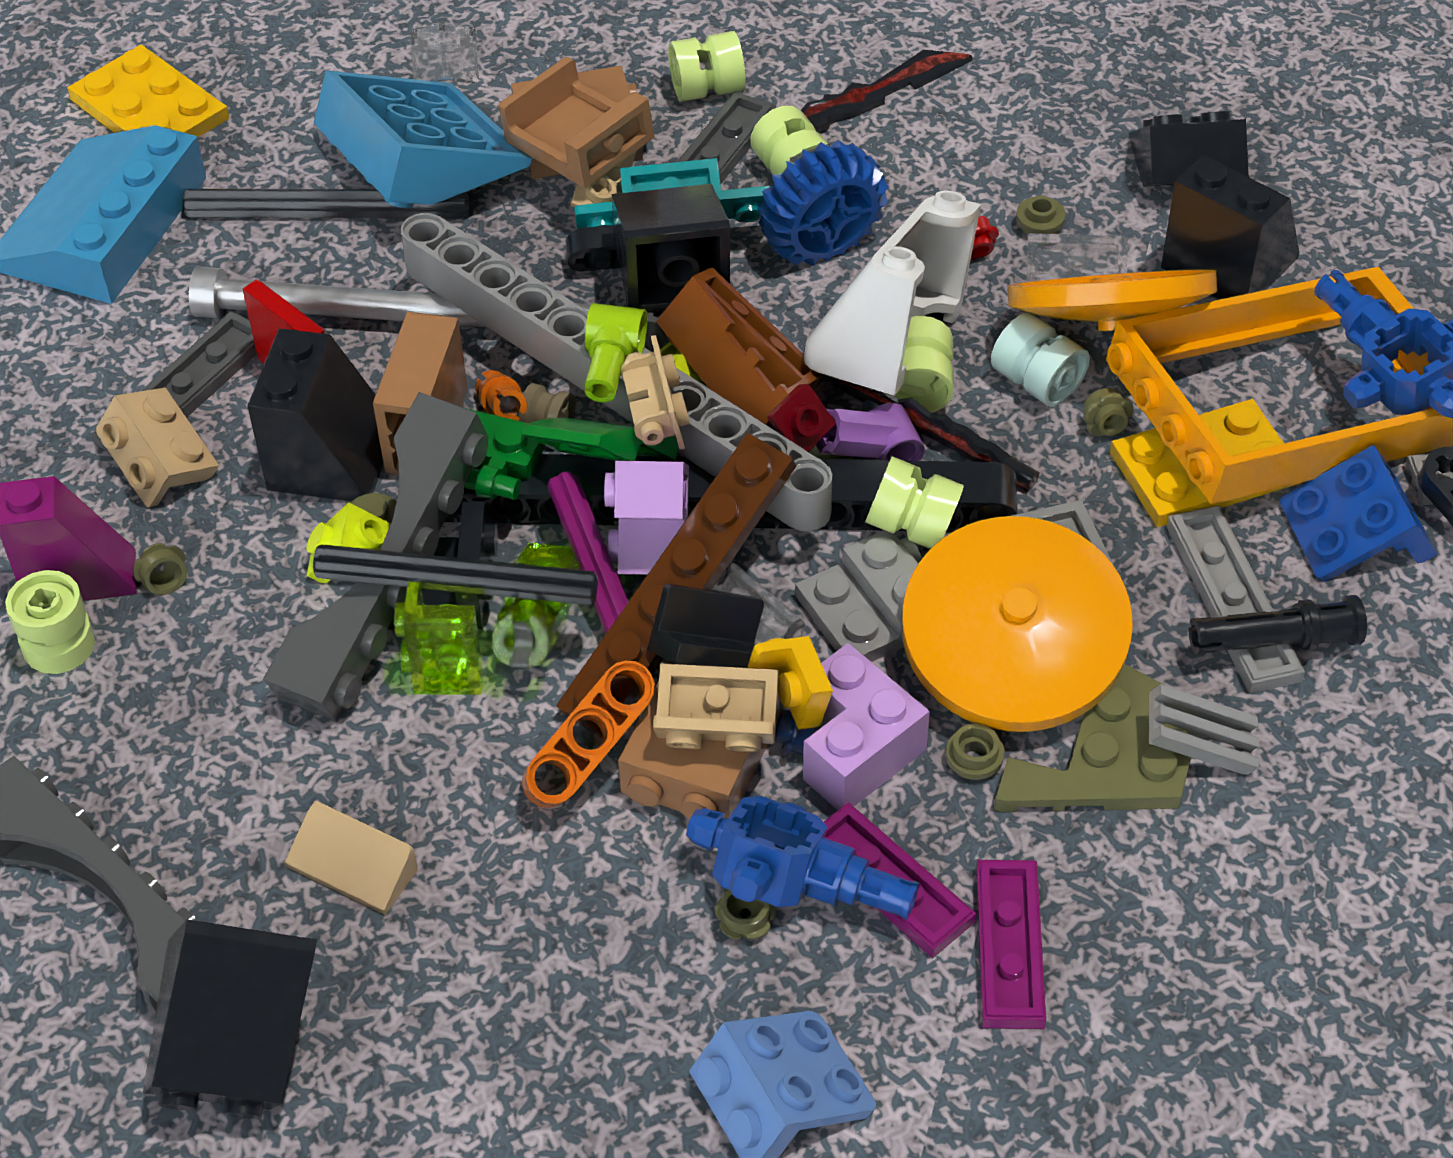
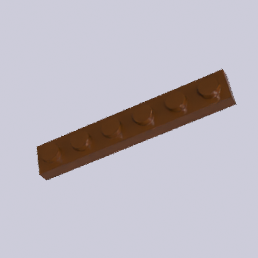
(691, 559)

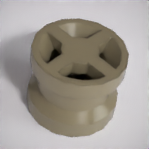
(546, 405)

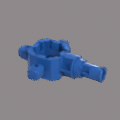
(1380, 336)
(782, 853)

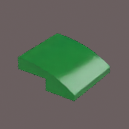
(596, 439)

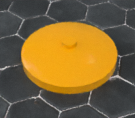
(1112, 296)
(1016, 623)

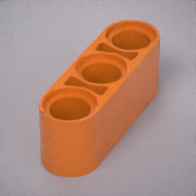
(611, 718)

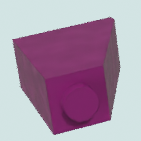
(56, 531)

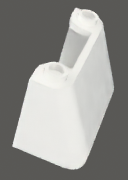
(911, 275)

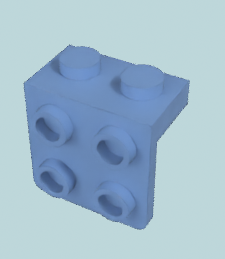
(776, 1079)

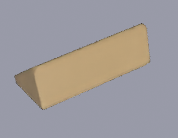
(352, 858)

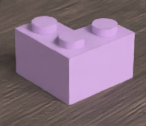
(650, 508)
(865, 733)

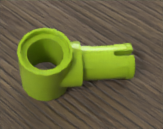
(610, 337)

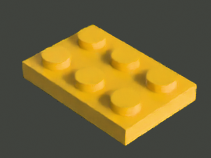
(146, 92)
(1161, 478)

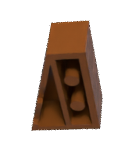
(734, 346)

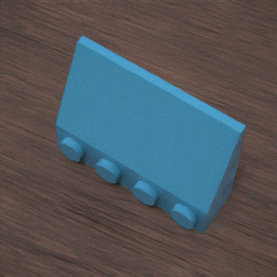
(413, 136)
(103, 211)

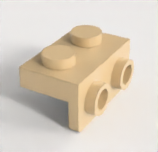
(154, 443)
(716, 706)

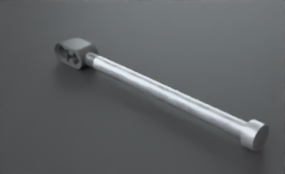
(212, 293)

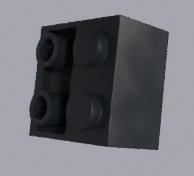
(1170, 147)

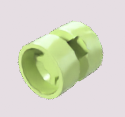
(723, 66)
(783, 135)
(928, 364)
(914, 503)
(50, 621)

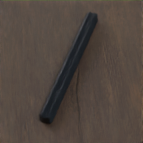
(311, 204)

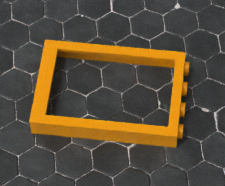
(1246, 319)

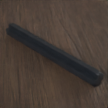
(455, 574)

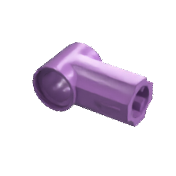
(873, 434)

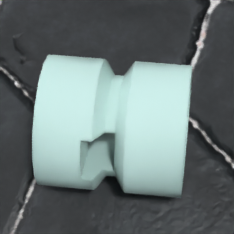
(1038, 358)

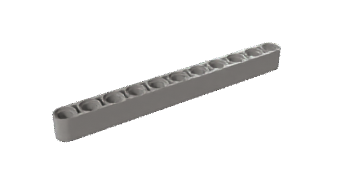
(554, 334)

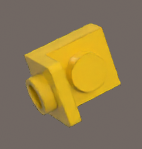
(801, 680)

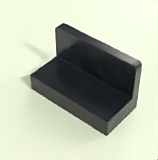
(705, 627)

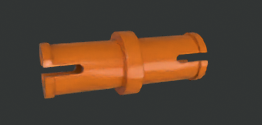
(497, 384)

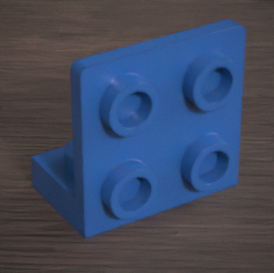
(1354, 515)

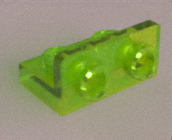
(439, 645)

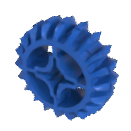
(823, 203)

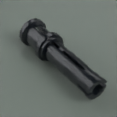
(1301, 625)

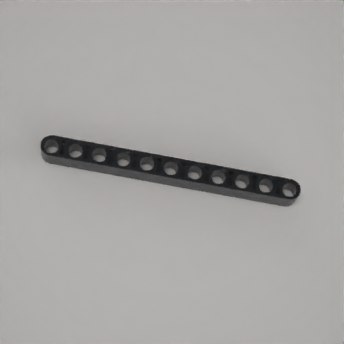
(986, 493)

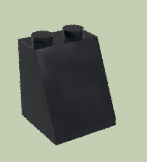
(1230, 227)
(667, 240)
(314, 420)
(227, 1017)

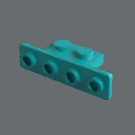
(737, 203)

